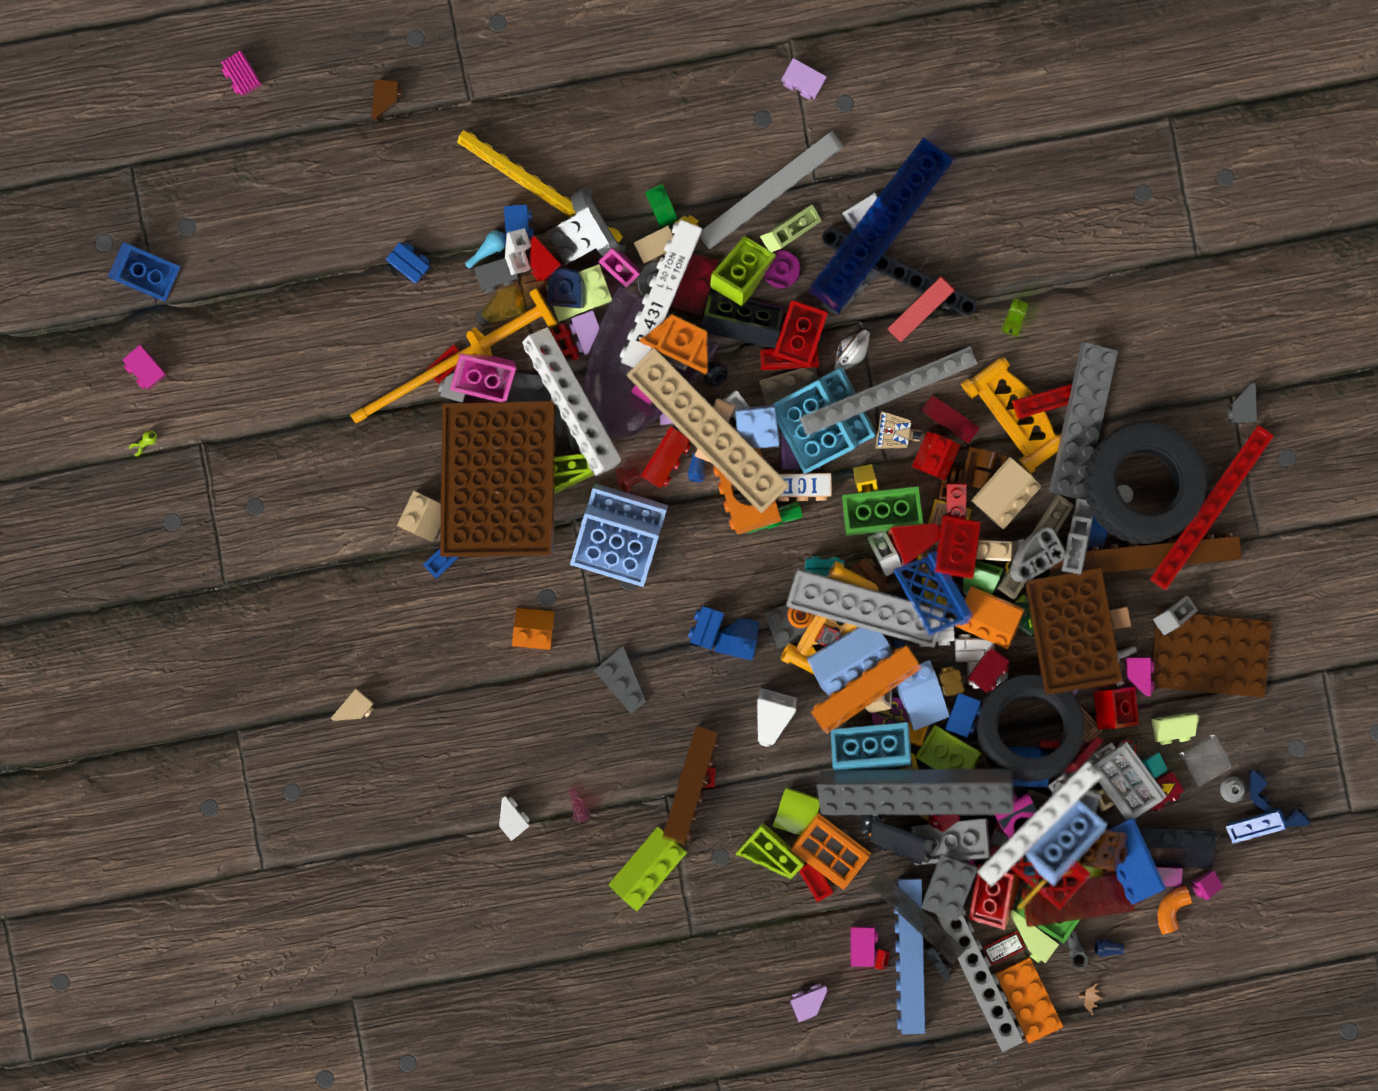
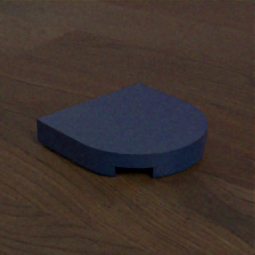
(566, 289)

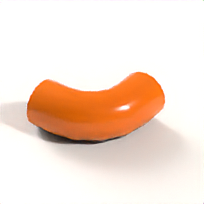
(1168, 908)

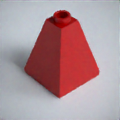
(913, 540)

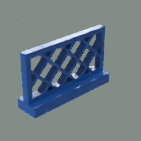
(948, 591)

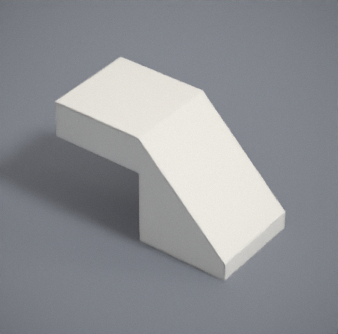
(515, 255)

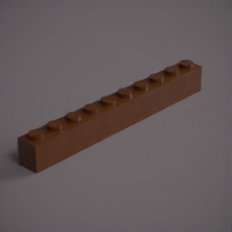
(1152, 555)

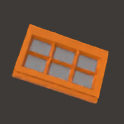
(830, 851)

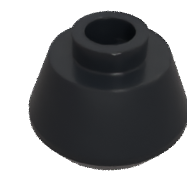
(716, 374)

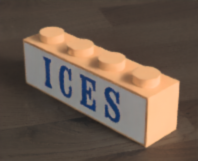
(807, 486)

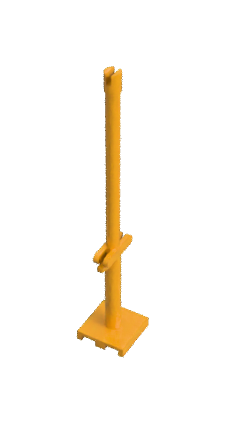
(479, 345)

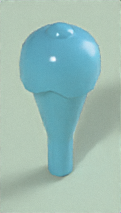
(494, 242)

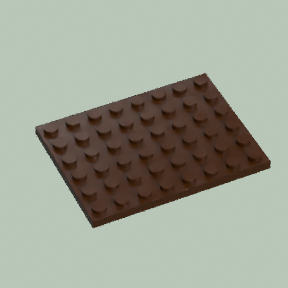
(497, 479)

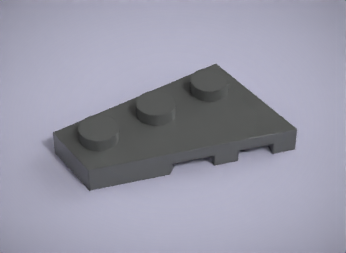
(621, 680)

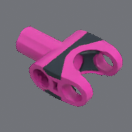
(1022, 808)

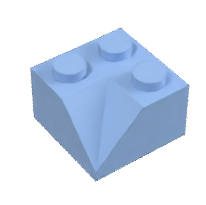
(758, 426)

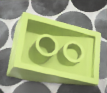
(595, 294)
(1174, 727)

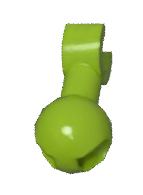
(147, 439)

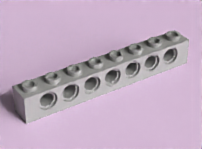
(1004, 1039)

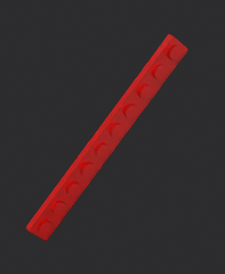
(1212, 507)

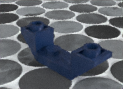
(1256, 784)

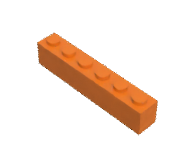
(866, 689)

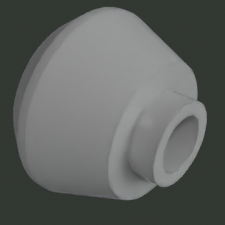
(1229, 793)

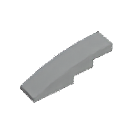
(1078, 538)

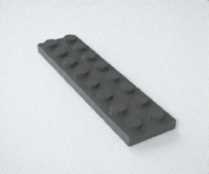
(1083, 419)

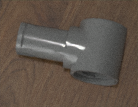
(1075, 950)

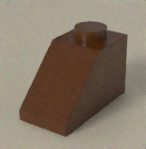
(384, 97)

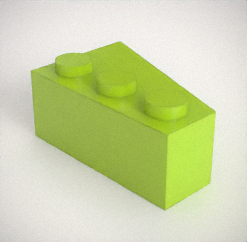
(570, 471)
(770, 851)

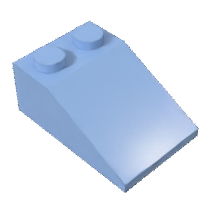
(923, 697)

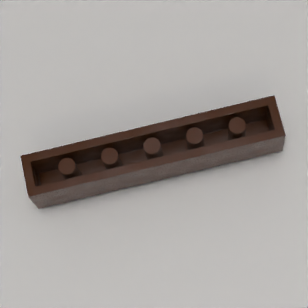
(690, 784)

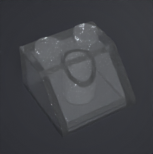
(1206, 760)

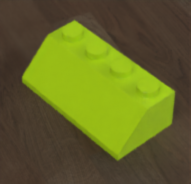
(647, 869)

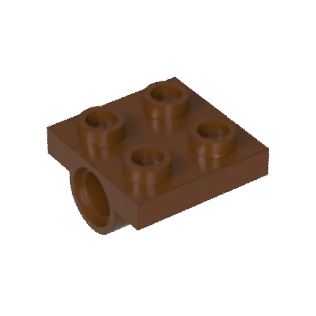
(981, 467)
(1106, 851)

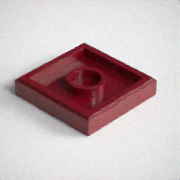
(1083, 755)

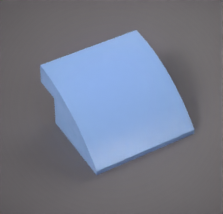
(618, 534)

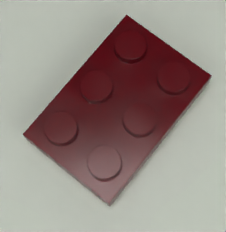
(695, 285)

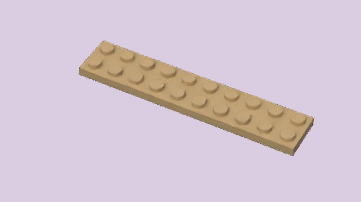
(707, 430)

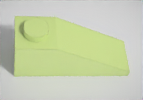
(790, 229)
(1035, 940)

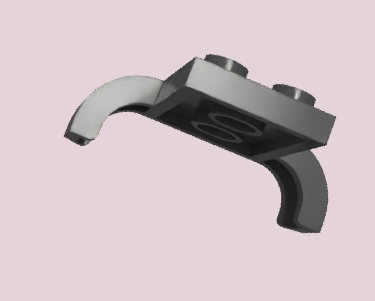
(583, 231)

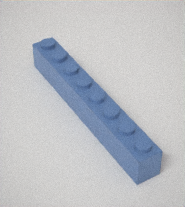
(910, 966)

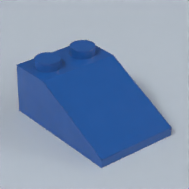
(144, 271)

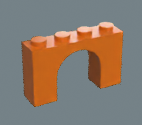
(745, 517)

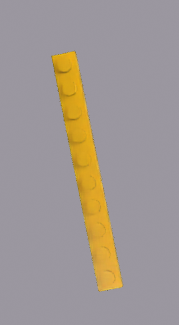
(519, 175)

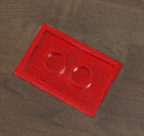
(957, 547)

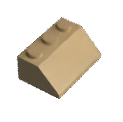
(1006, 493)

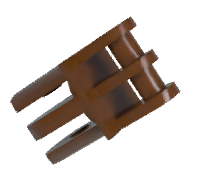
(951, 480)

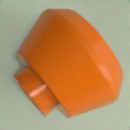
(802, 621)

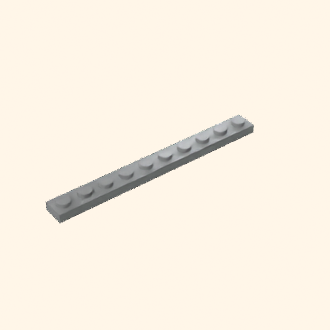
(888, 391)

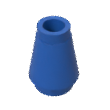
(696, 469)

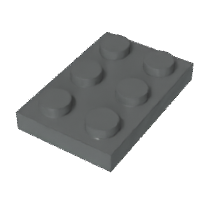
(949, 887)

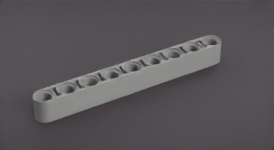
(771, 190)

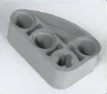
(1035, 548)

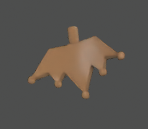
(1091, 997)

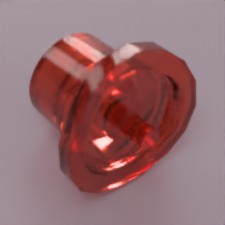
(627, 478)

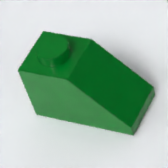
(661, 206)

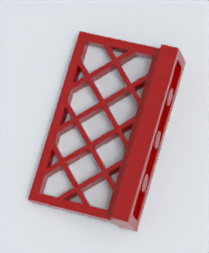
(1078, 872)

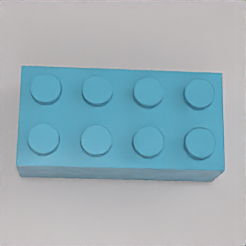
(871, 747)

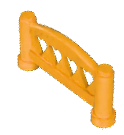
(985, 384)
(804, 649)

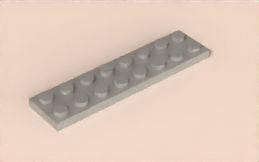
(861, 607)

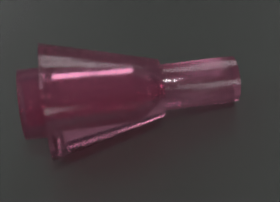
(580, 811)

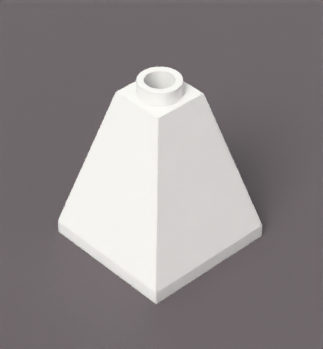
(773, 715)

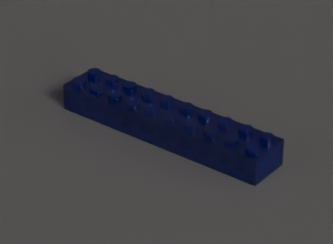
(881, 225)

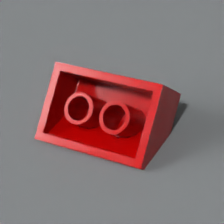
(666, 458)

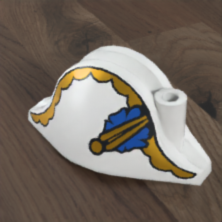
(852, 350)

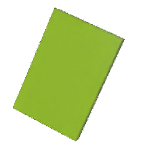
(947, 752)

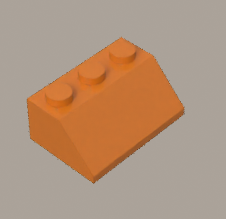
(992, 618)

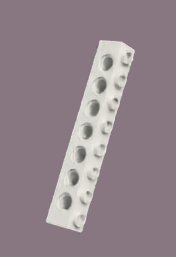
(571, 391)

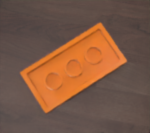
(1029, 1000)

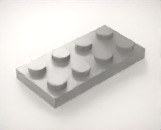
(961, 841)

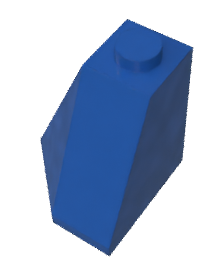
(738, 639)

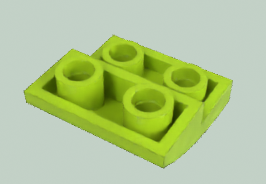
(795, 811)

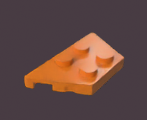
(680, 341)

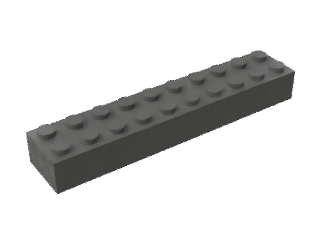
(916, 792)

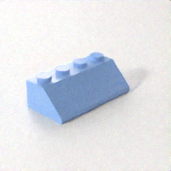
(848, 658)
(1066, 842)

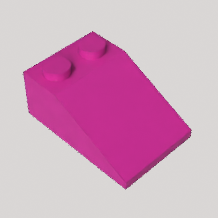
(483, 376)

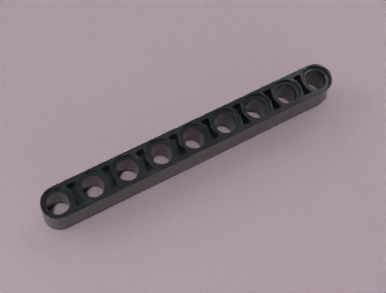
(908, 274)

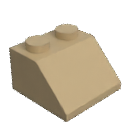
(421, 516)

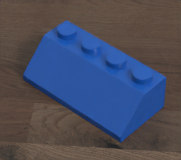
(1138, 871)

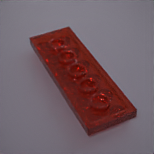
(1093, 899)

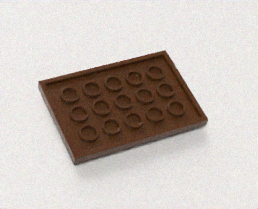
(1073, 631)
(1213, 656)

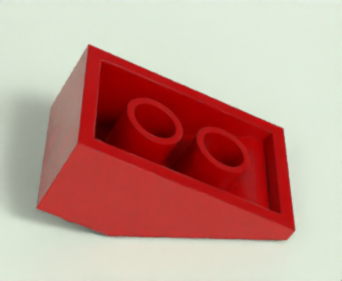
(800, 333)
(994, 903)

